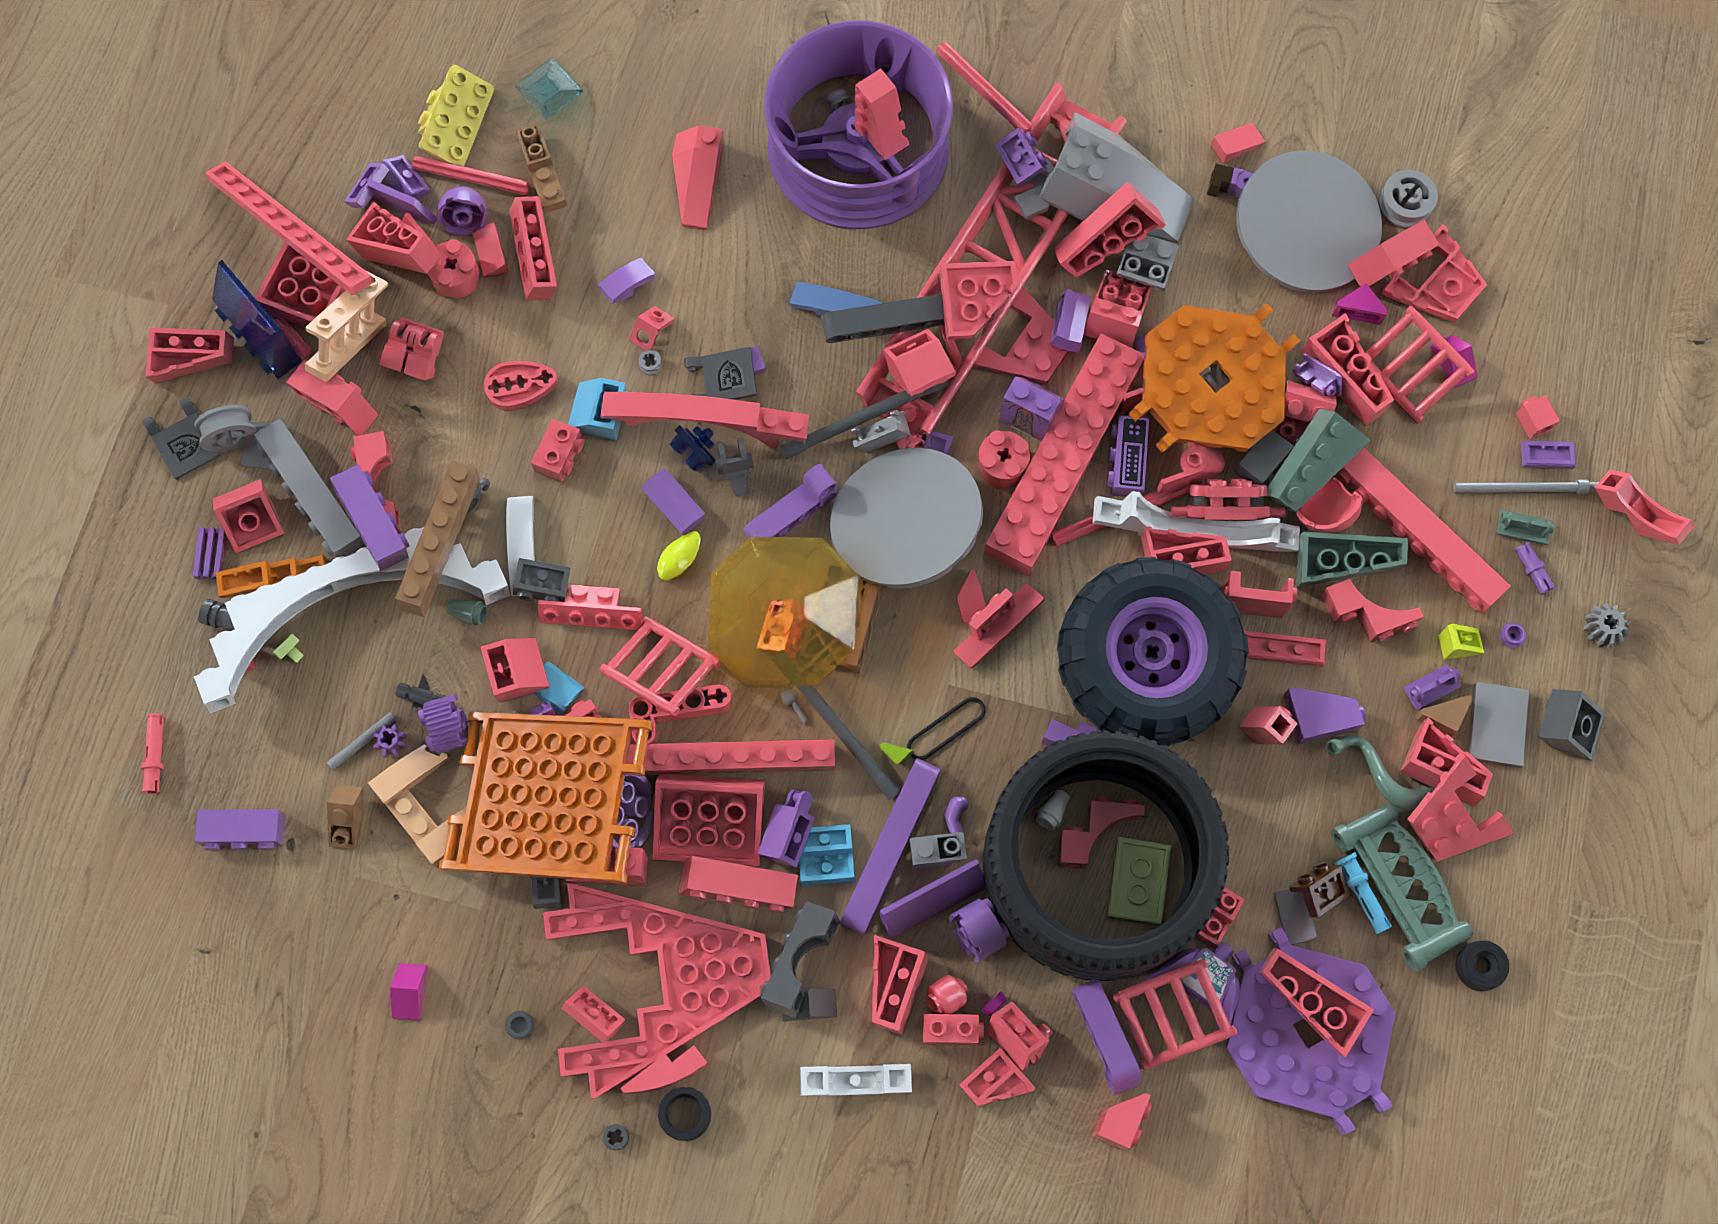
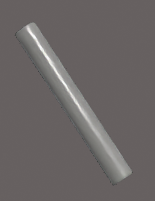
(361, 741)

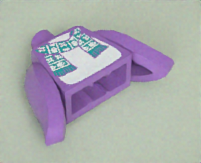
(1220, 973)

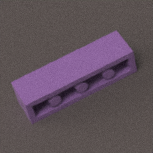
(370, 518)

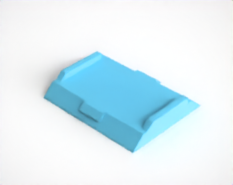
(562, 689)

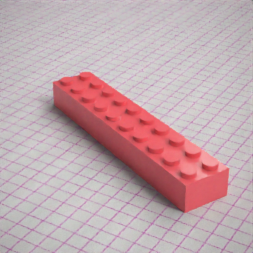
(1064, 455)

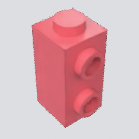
(1268, 724)
(952, 1029)

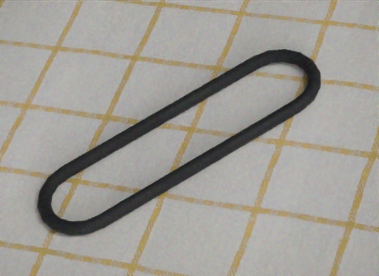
(953, 736)

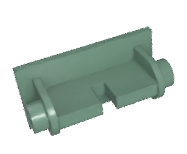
(1524, 527)

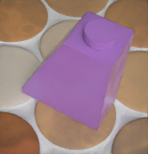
(1322, 714)

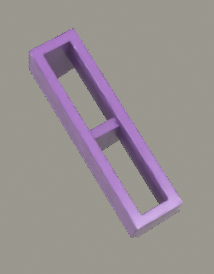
(1070, 320)
(673, 501)

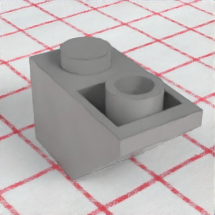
(937, 850)

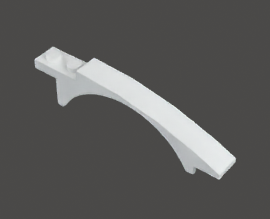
(1136, 513)

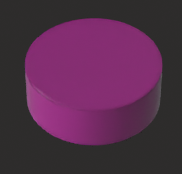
(994, 1003)

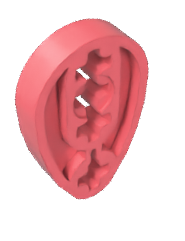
(517, 397)

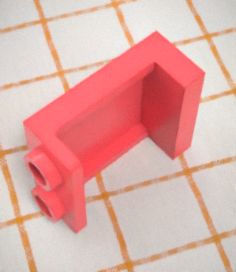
(1257, 600)

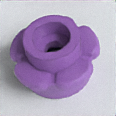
(1517, 630)

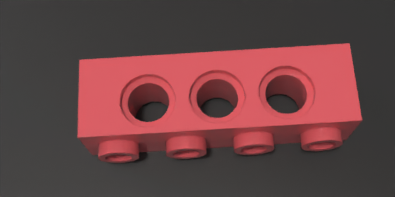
(532, 248)

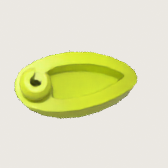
(678, 556)

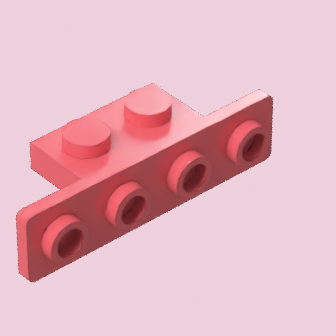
(591, 608)
(997, 622)

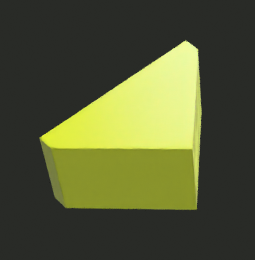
(1460, 641)

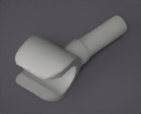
(789, 697)

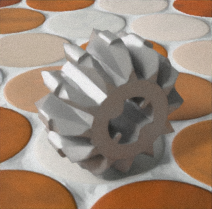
(1599, 624)

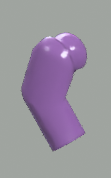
(953, 813)

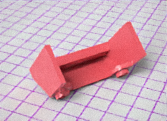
(1196, 462)

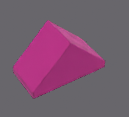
(1361, 306)
(1465, 351)
(408, 991)

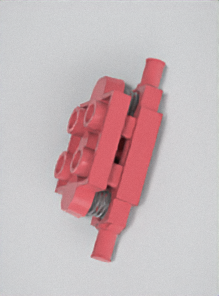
(1241, 509)

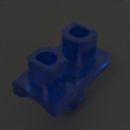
(700, 455)

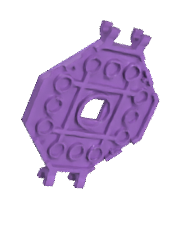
(1278, 1061)

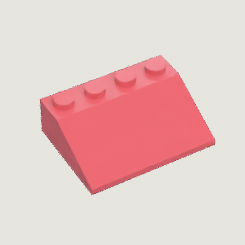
(708, 818)

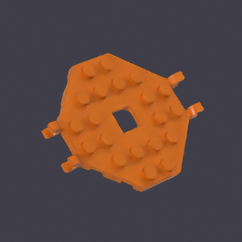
(1186, 403)

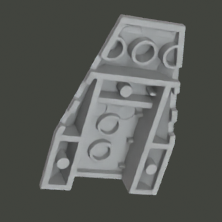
(1098, 165)

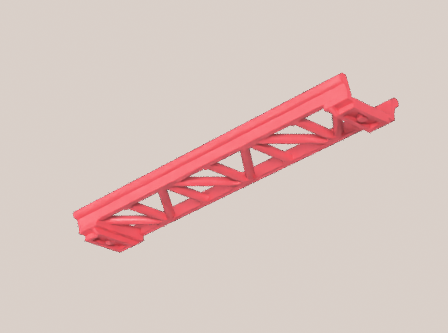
(920, 414)

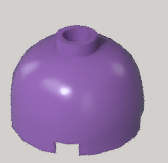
(462, 211)

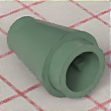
(468, 610)

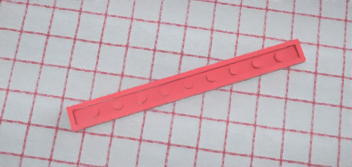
(289, 228)

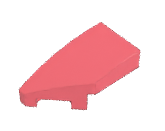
(970, 597)

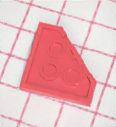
(974, 294)

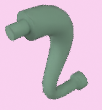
(1393, 792)

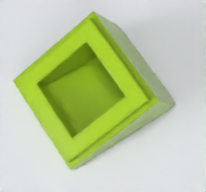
(897, 753)

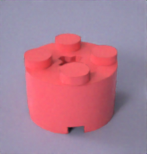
(455, 270)
(1007, 446)

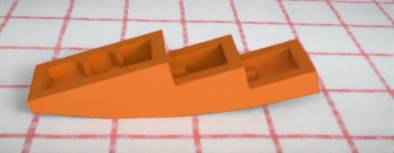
(250, 577)

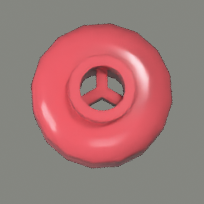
(947, 995)

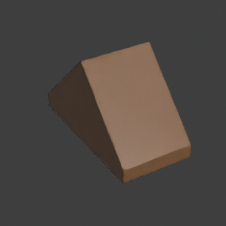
(1447, 715)

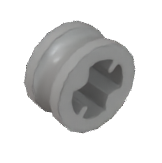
(837, 99)
(652, 370)

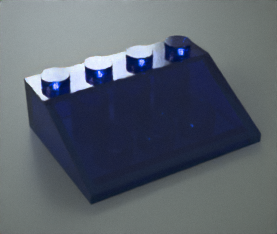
(252, 324)

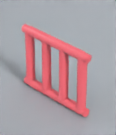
(1428, 334)
(651, 694)
(1174, 1049)

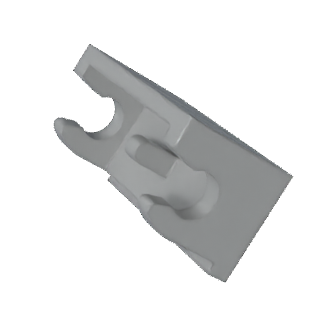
(881, 432)

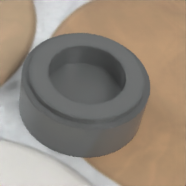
(519, 1025)

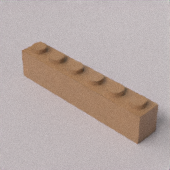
(437, 539)

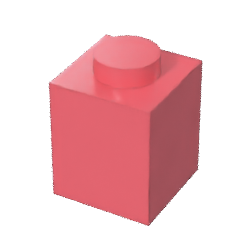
(1537, 416)

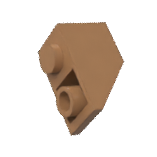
(344, 816)

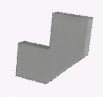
(1029, 201)

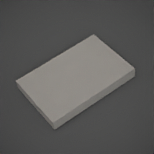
(1498, 724)

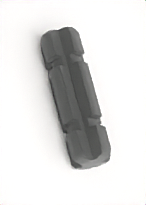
(416, 694)

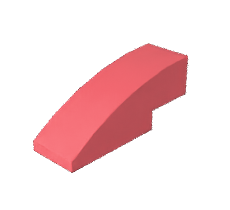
(666, 1073)

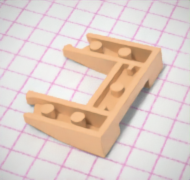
(393, 790)

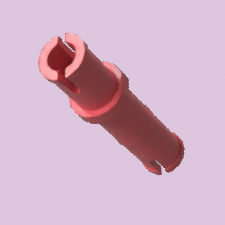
(153, 751)

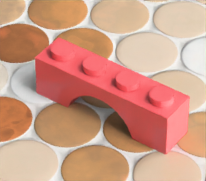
(373, 455)

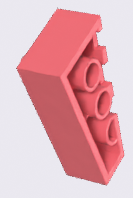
(1108, 229)
(391, 242)
(1361, 386)
(738, 884)
(1322, 1004)

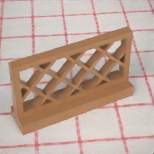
(870, 606)

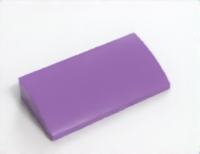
(932, 899)

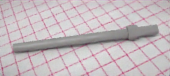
(1580, 487)

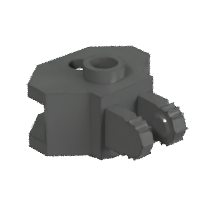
(735, 467)

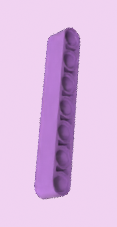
(890, 846)

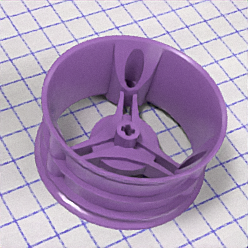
(841, 51)

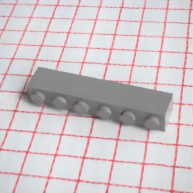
(309, 488)

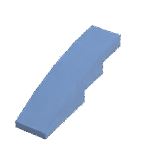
(826, 299)

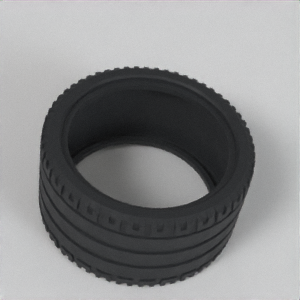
(1170, 786)

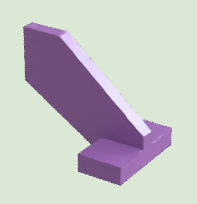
(370, 186)

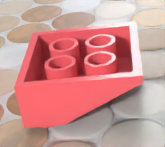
(296, 289)

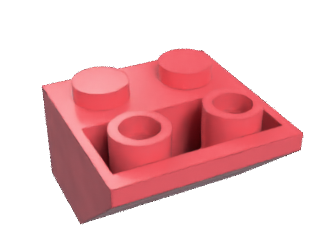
(919, 362)
(1300, 408)
(514, 668)
(1120, 1122)

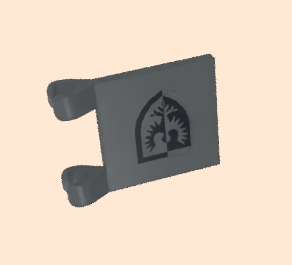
(726, 373)
(180, 442)

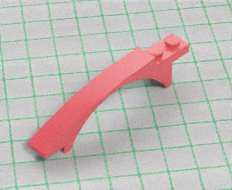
(744, 416)

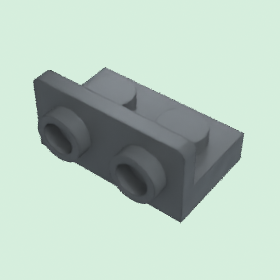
(540, 581)

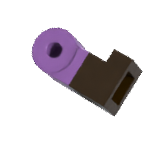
(1227, 180)

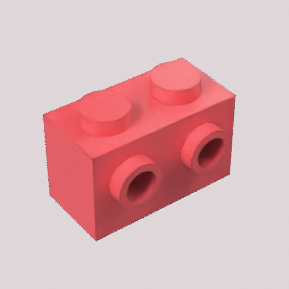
(557, 450)

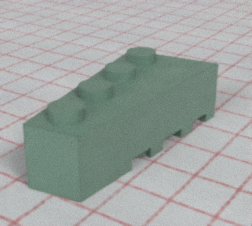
(1315, 459)
(1345, 556)

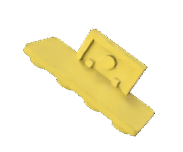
(454, 116)

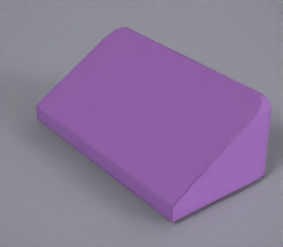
(404, 178)

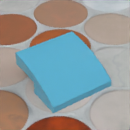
(827, 856)

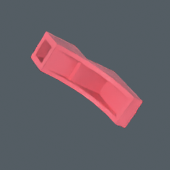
(1648, 518)
(1379, 623)
(1102, 814)

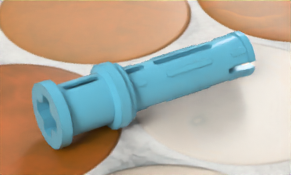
(1358, 882)

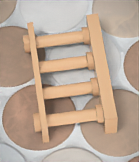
(345, 329)

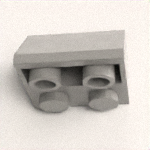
(1148, 261)

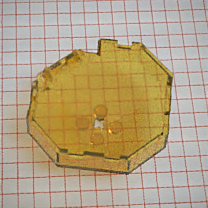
(816, 620)

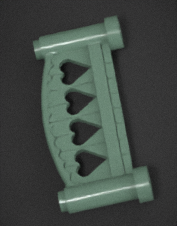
(1425, 940)

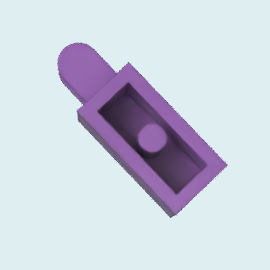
(788, 830)

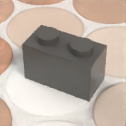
(1264, 459)

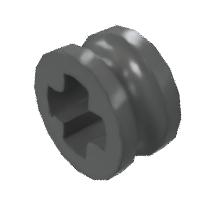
(614, 1128)

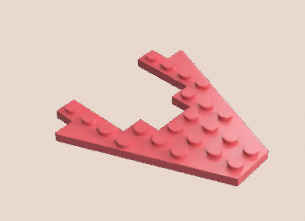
(704, 974)

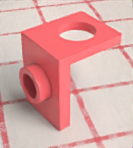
(652, 322)

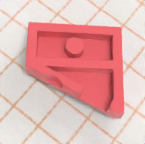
(996, 1080)

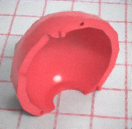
(1331, 509)

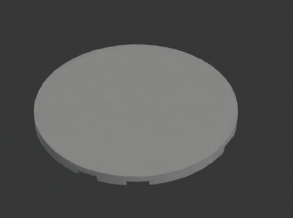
(1307, 220)
(906, 517)

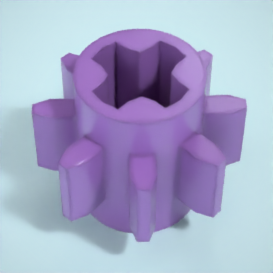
(383, 741)

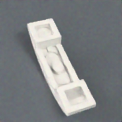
(519, 533)
(855, 1080)

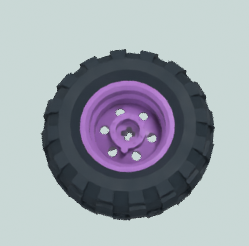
(1178, 602)

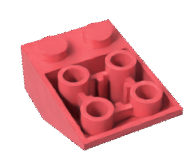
(1117, 308)

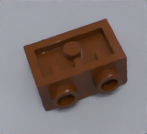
(1322, 888)

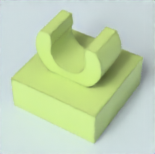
(288, 648)

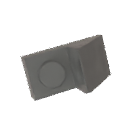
(817, 1005)

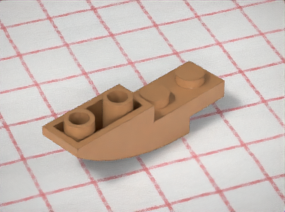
(541, 168)

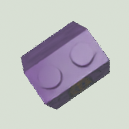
(1029, 407)

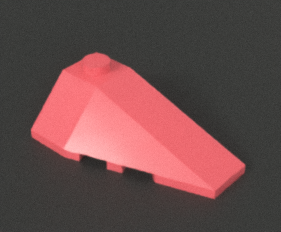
(696, 169)

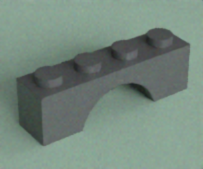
(812, 929)

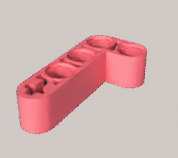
(656, 715)

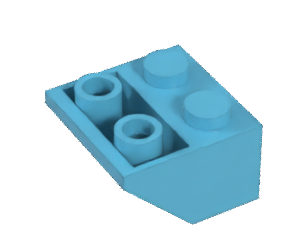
(588, 407)

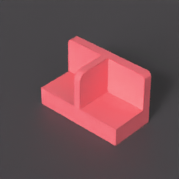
(1016, 1035)

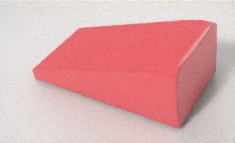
(1237, 142)

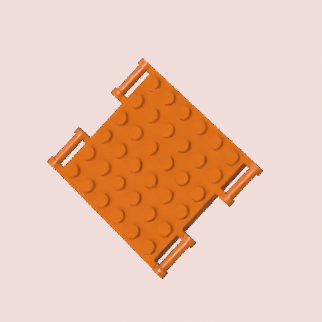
(546, 796)

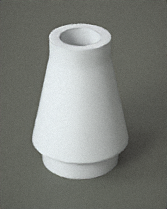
(1052, 811)

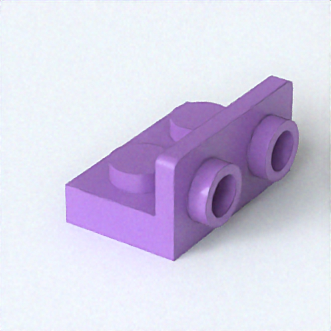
(1021, 156)

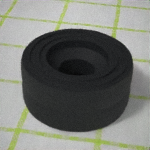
(1493, 955)

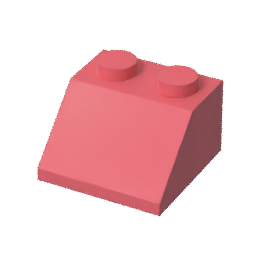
(247, 516)

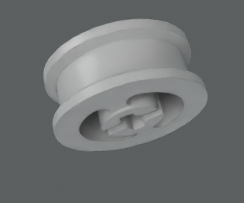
(1398, 190)
(225, 428)

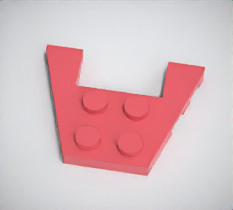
(1448, 289)
(1032, 353)
(1444, 821)

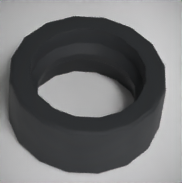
(667, 1101)

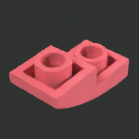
(1221, 918)

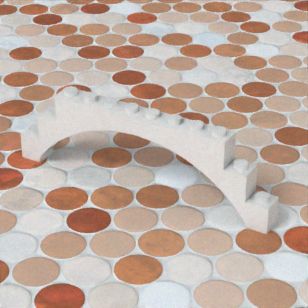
(271, 606)

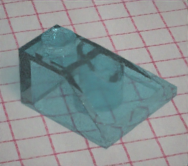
(549, 88)

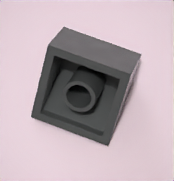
(1571, 723)

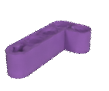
(796, 507)
(1119, 1062)

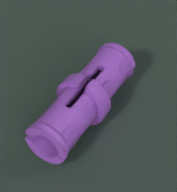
(1534, 568)

